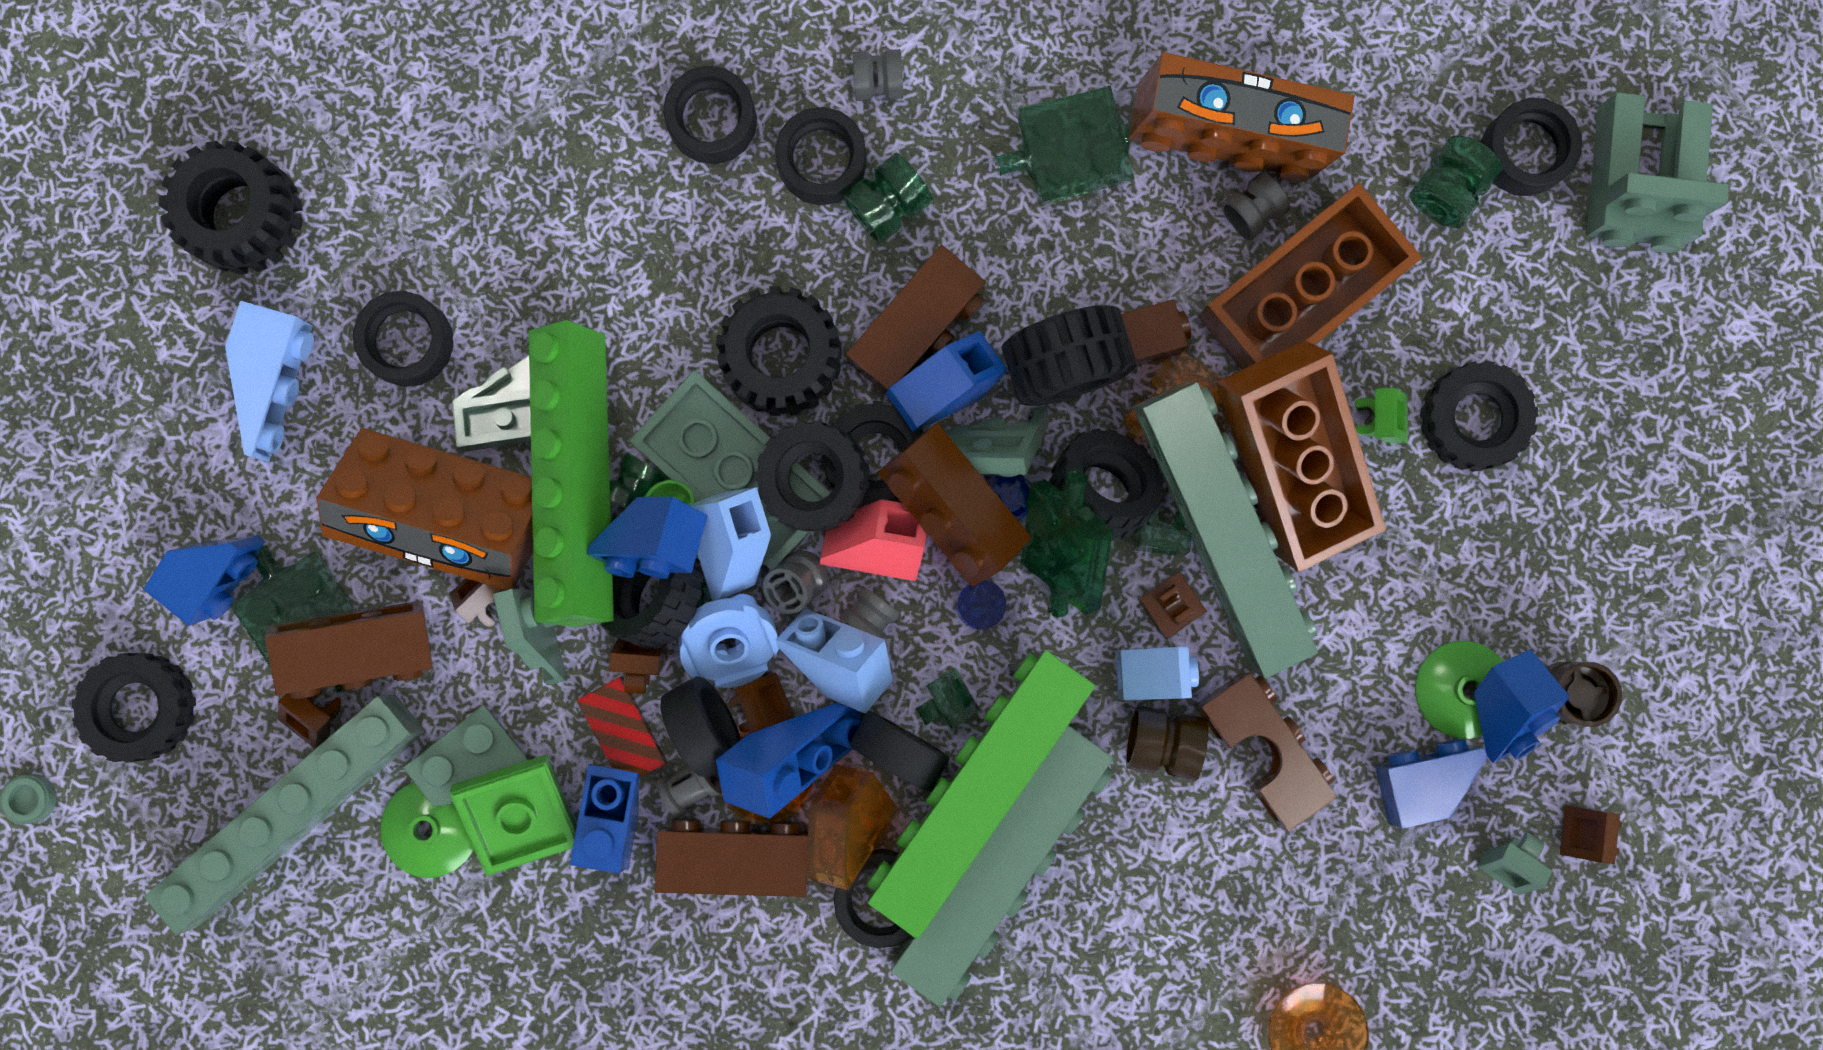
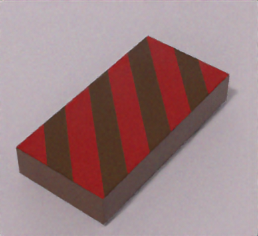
(621, 729)

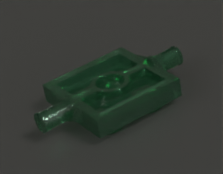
(1072, 146)
(1066, 545)
(289, 595)

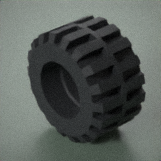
(201, 184)
(770, 312)
(1068, 355)

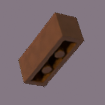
(918, 320)
(955, 505)
(348, 649)
(732, 859)

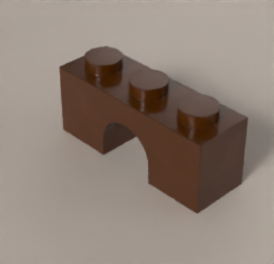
(1295, 783)

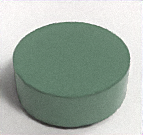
(28, 799)

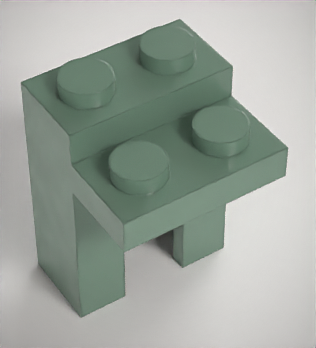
(1651, 208)

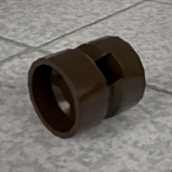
(1592, 692)
(1175, 744)

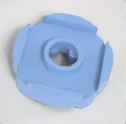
(724, 619)

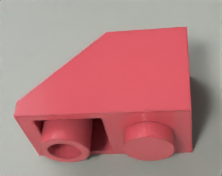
(878, 541)

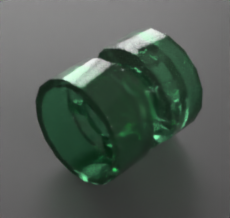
(1459, 176)
(888, 198)

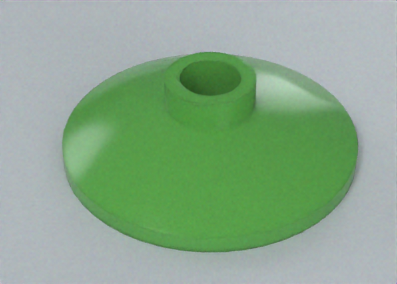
(1441, 685)
(422, 857)

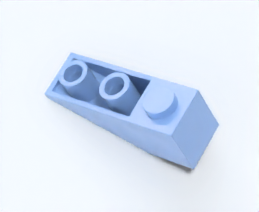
(263, 368)

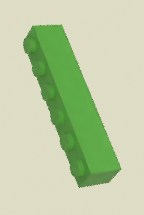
(569, 474)
(979, 793)

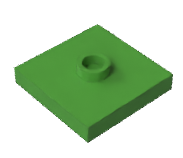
(515, 814)

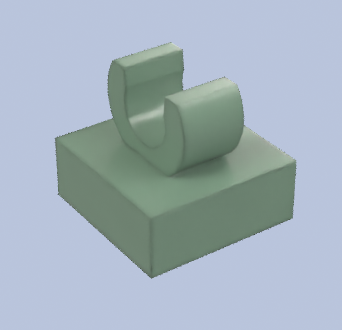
(1517, 864)

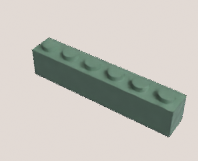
(1226, 528)
(284, 814)
(996, 878)

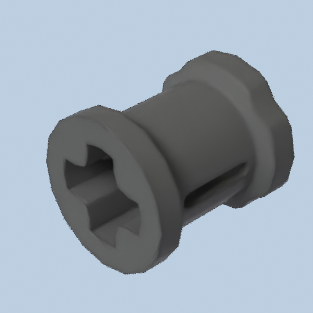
(686, 789)

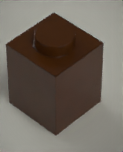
(1157, 332)

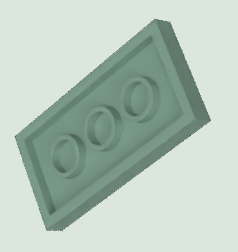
(716, 450)

